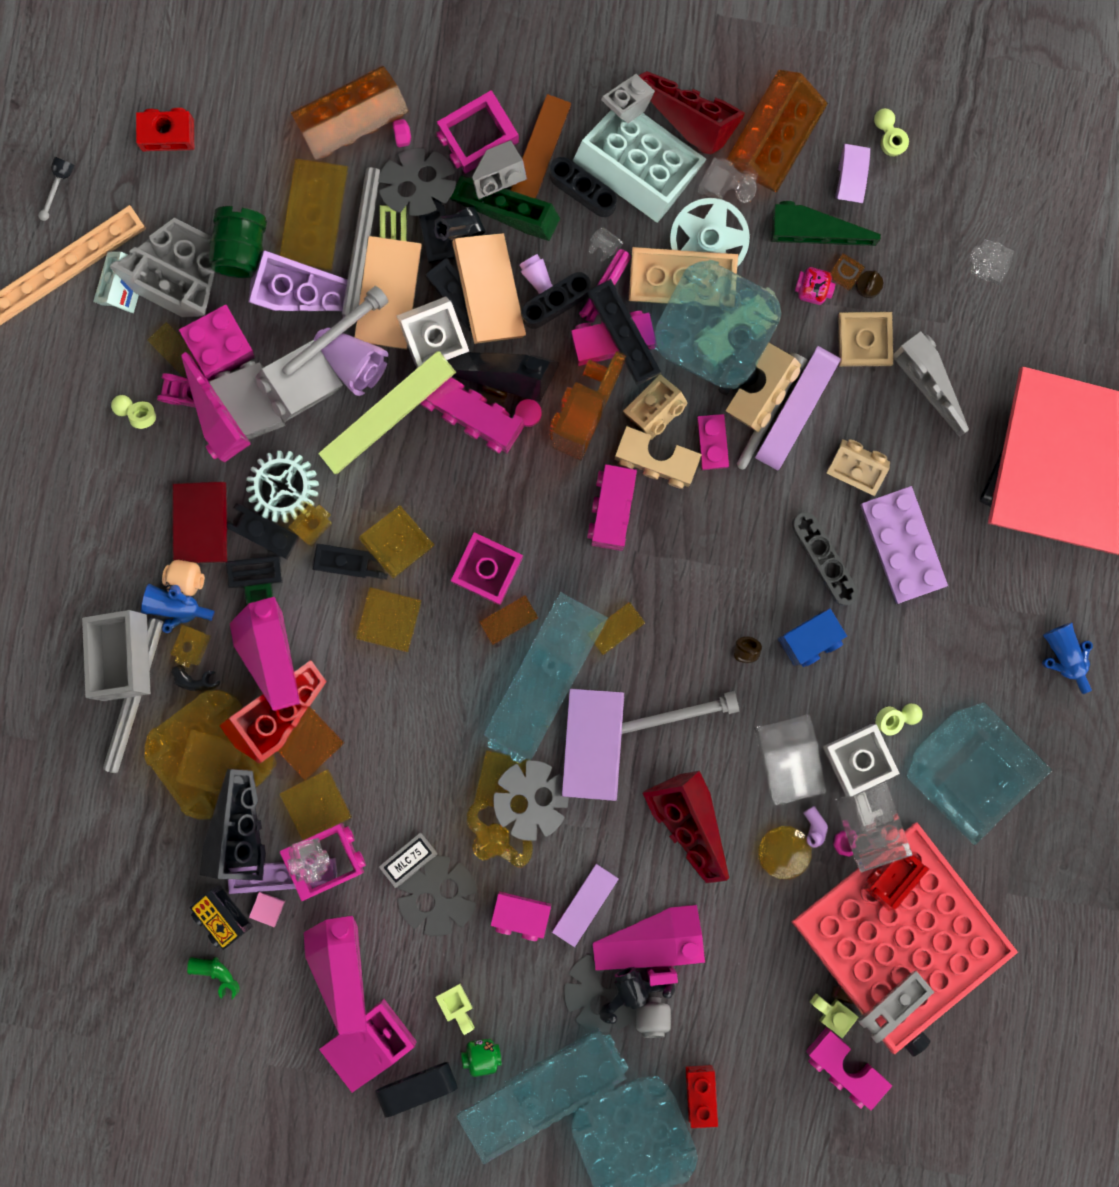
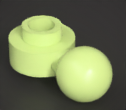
(884, 120)
(140, 414)
(910, 714)

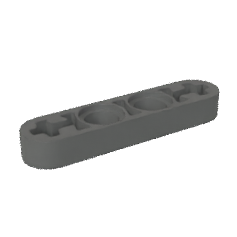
(827, 557)

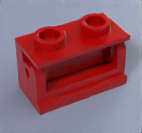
(895, 881)
(701, 1096)

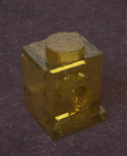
(301, 523)
(199, 644)

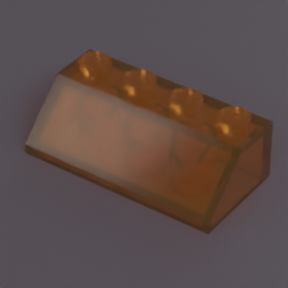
(350, 112)
(778, 129)

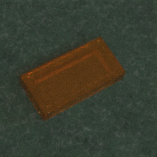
(509, 620)

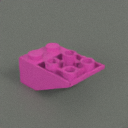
(368, 1053)

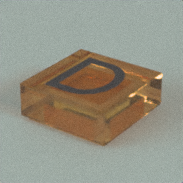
(846, 271)

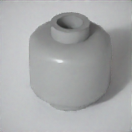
(653, 1018)

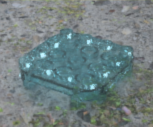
(717, 324)
(635, 1137)

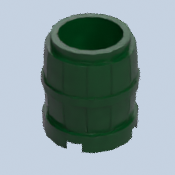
(236, 241)

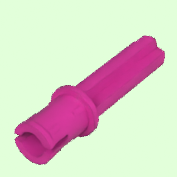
(612, 272)

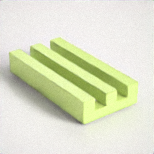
(383, 208)

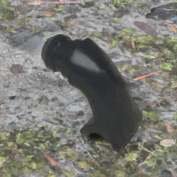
(185, 681)

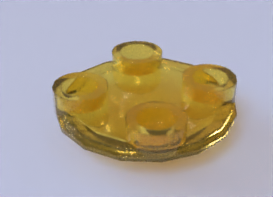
(784, 852)

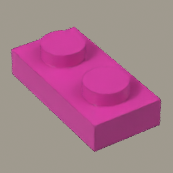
(713, 442)

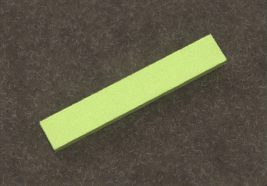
(387, 412)

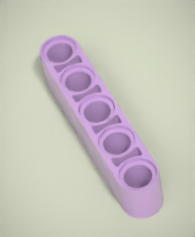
(797, 408)

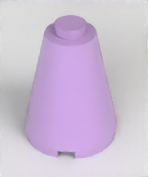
(354, 361)

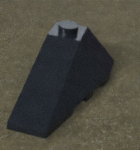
(234, 831)

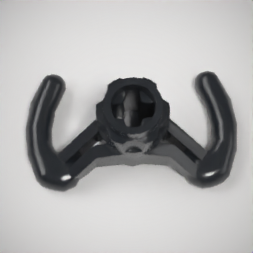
(631, 992)

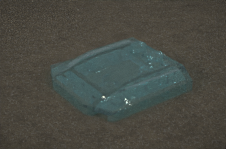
(975, 770)

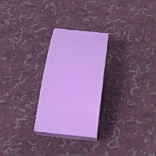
(854, 173)

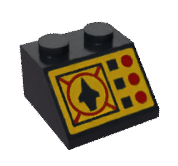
(220, 917)

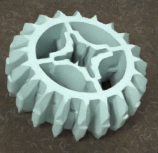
(288, 475)

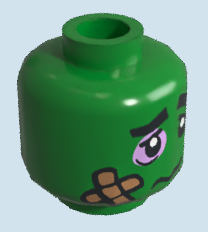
(481, 1057)

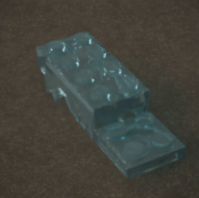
(544, 678)
(543, 1094)

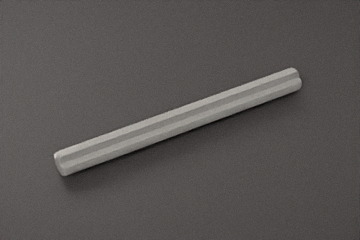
(362, 233)
(130, 707)

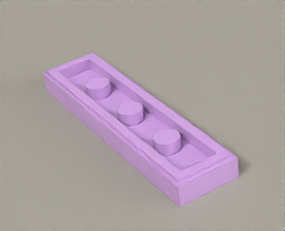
(274, 878)

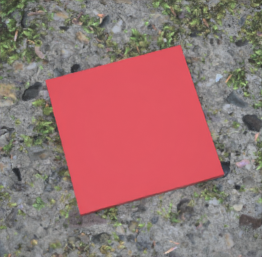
(1061, 462)
(933, 931)

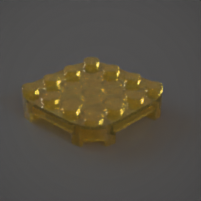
(168, 742)

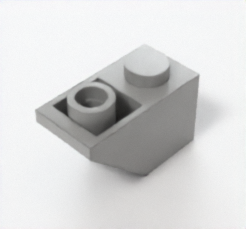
(629, 98)
(498, 170)

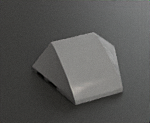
(171, 269)

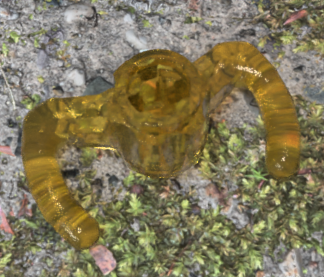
(495, 839)

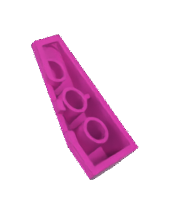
(217, 423)
(263, 646)
(656, 941)
(335, 963)

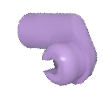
(817, 829)

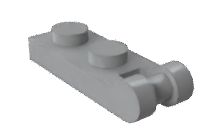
(896, 1006)

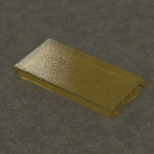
(314, 213)

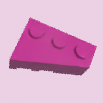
(612, 507)

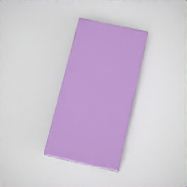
(904, 545)
(593, 744)

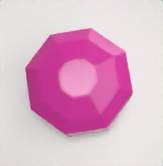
(402, 133)
(842, 844)

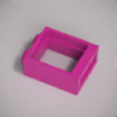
(499, 117)
(356, 859)

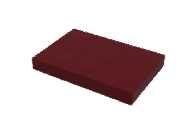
(200, 522)

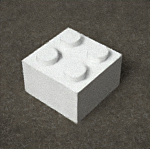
(431, 330)
(861, 760)

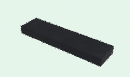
(624, 332)

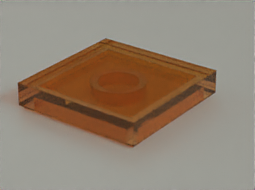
(310, 744)

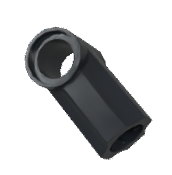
(459, 225)

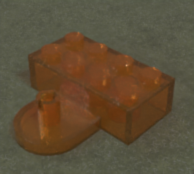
(584, 408)

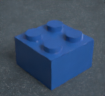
(812, 637)

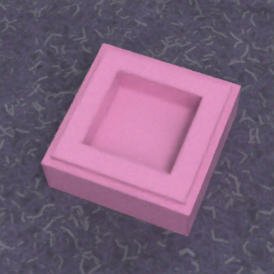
(267, 909)

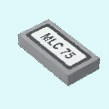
(408, 860)

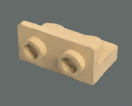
(656, 406)
(859, 466)

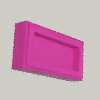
(662, 975)

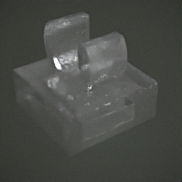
(606, 241)

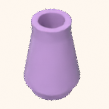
(536, 273)

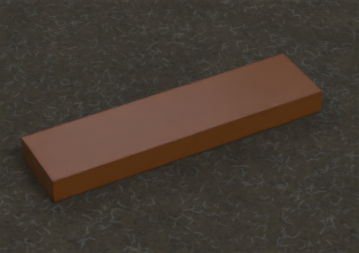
(542, 144)

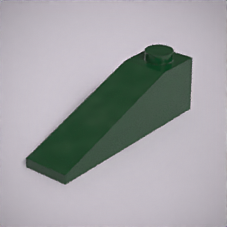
(510, 208)
(805, 225)

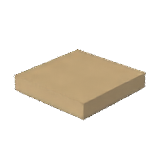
(865, 339)

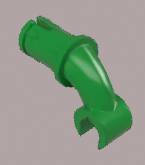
(215, 970)

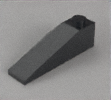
(511, 373)

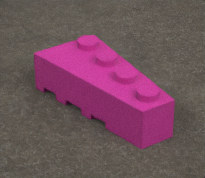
(475, 415)

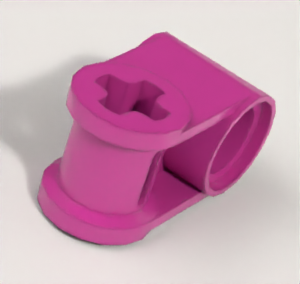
(176, 391)

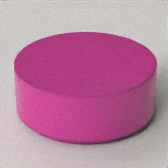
(529, 411)

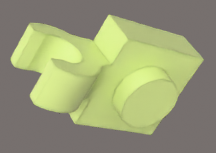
(455, 1005)
(835, 1016)

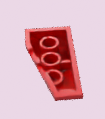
(263, 731)

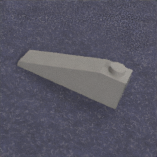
(926, 370)

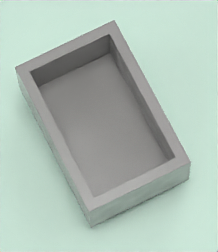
(116, 655)

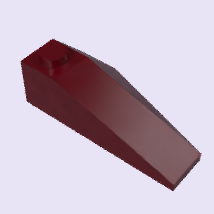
(699, 120)
(689, 815)

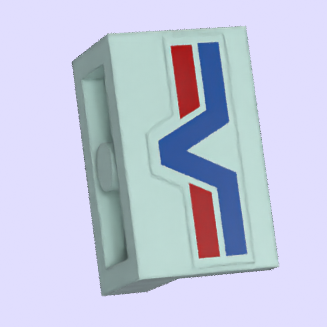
(112, 289)

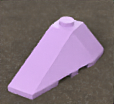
(292, 286)

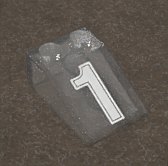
(791, 759)
(873, 827)

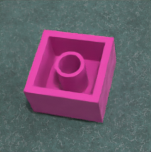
(217, 343)
(487, 568)

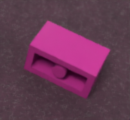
(520, 916)

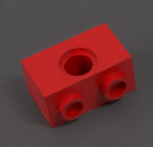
(177, 138)

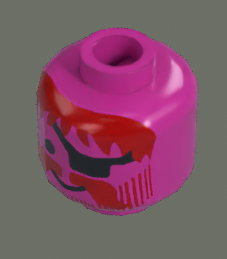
(814, 286)

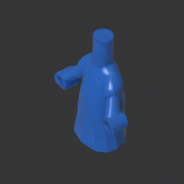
(172, 604)
(1073, 661)

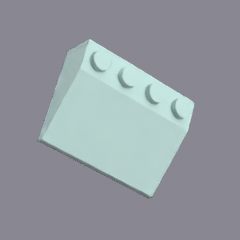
(639, 162)

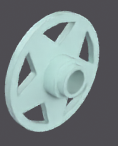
(711, 232)

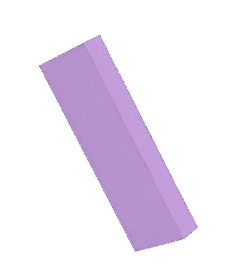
(585, 905)

